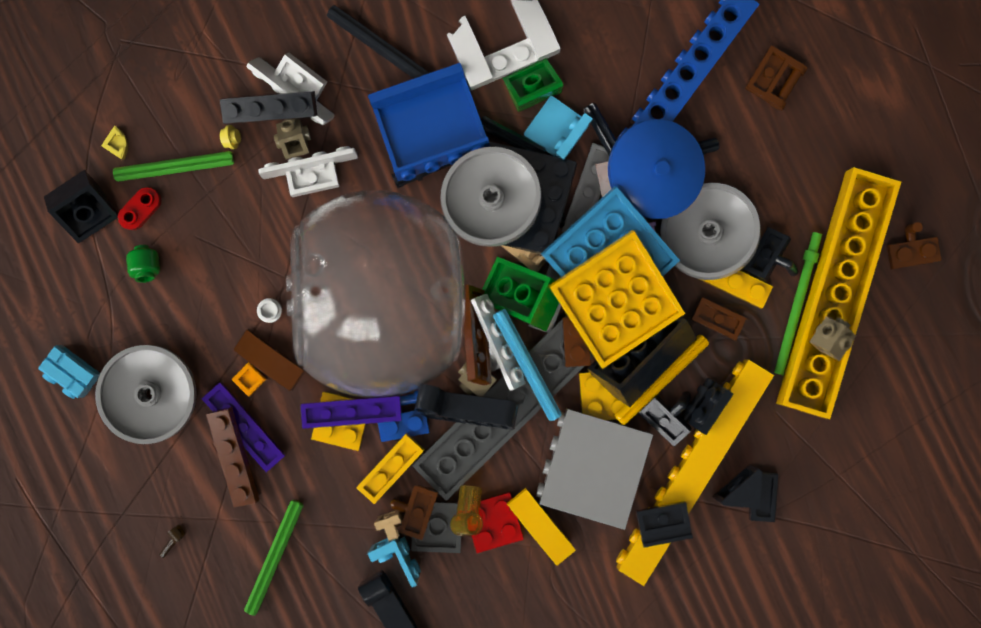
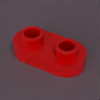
(140, 211)

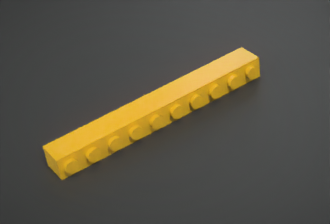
(698, 464)

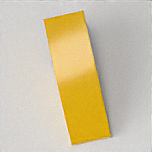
(541, 526)

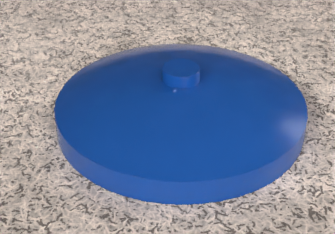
(657, 168)

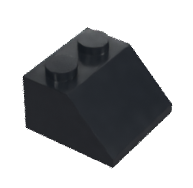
(80, 206)

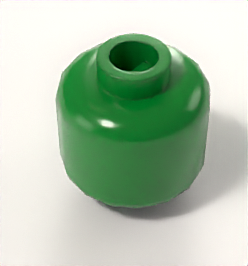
(143, 263)

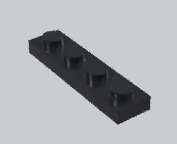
(268, 107)

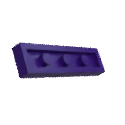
(351, 412)
(253, 436)

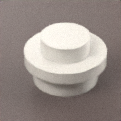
(269, 310)

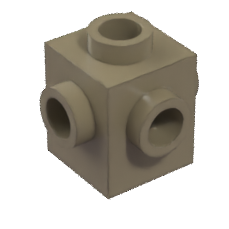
(292, 138)
(833, 337)
(470, 387)

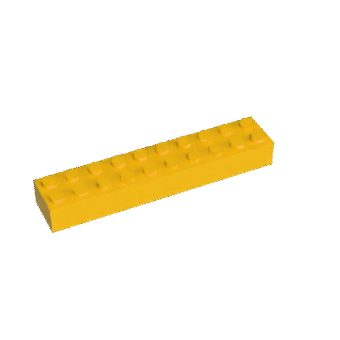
(839, 288)

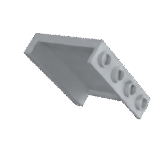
(594, 468)

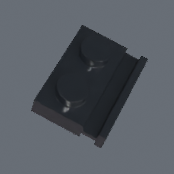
(664, 524)

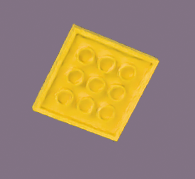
(617, 299)

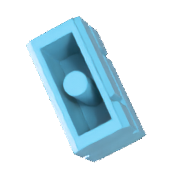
(69, 372)

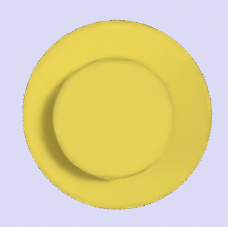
(230, 137)

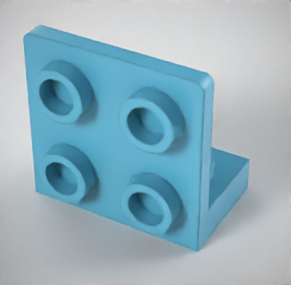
(557, 128)
(384, 549)

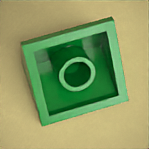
(533, 84)

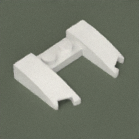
(483, 70)

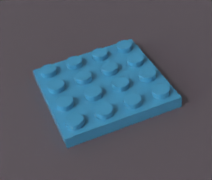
(600, 227)

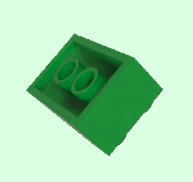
(521, 293)

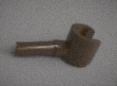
(176, 535)

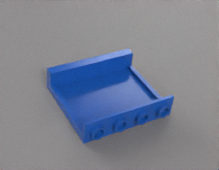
(428, 122)

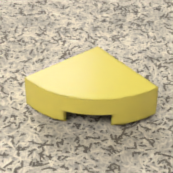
(116, 143)

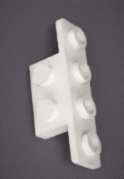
(292, 77)
(311, 173)
(499, 351)

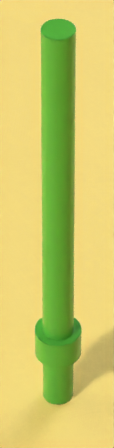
(810, 257)

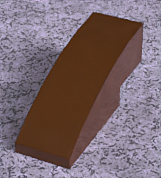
(269, 360)

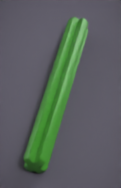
(173, 166)
(273, 557)

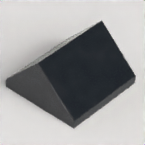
(742, 490)

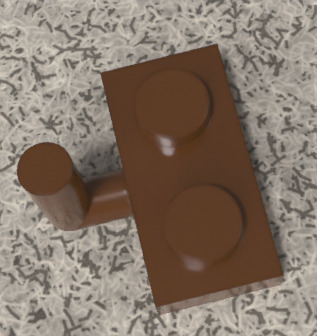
(913, 251)
(416, 511)

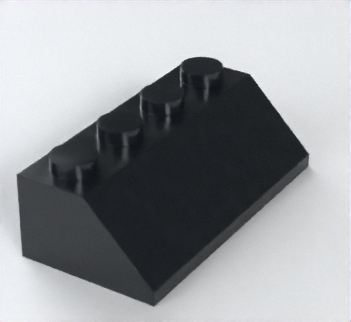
(643, 365)

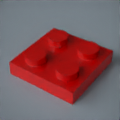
(499, 524)

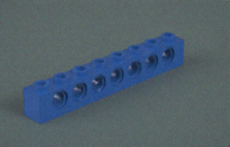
(699, 69)

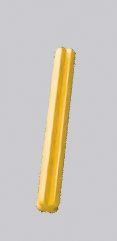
(626, 413)

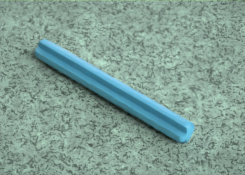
(527, 365)

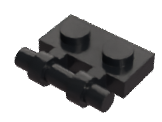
(706, 405)

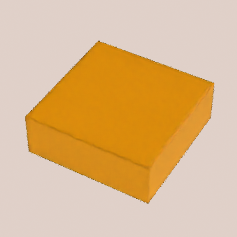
(249, 379)

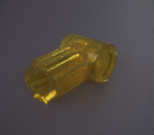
(467, 512)

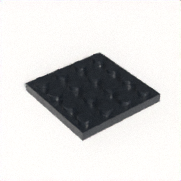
(555, 182)

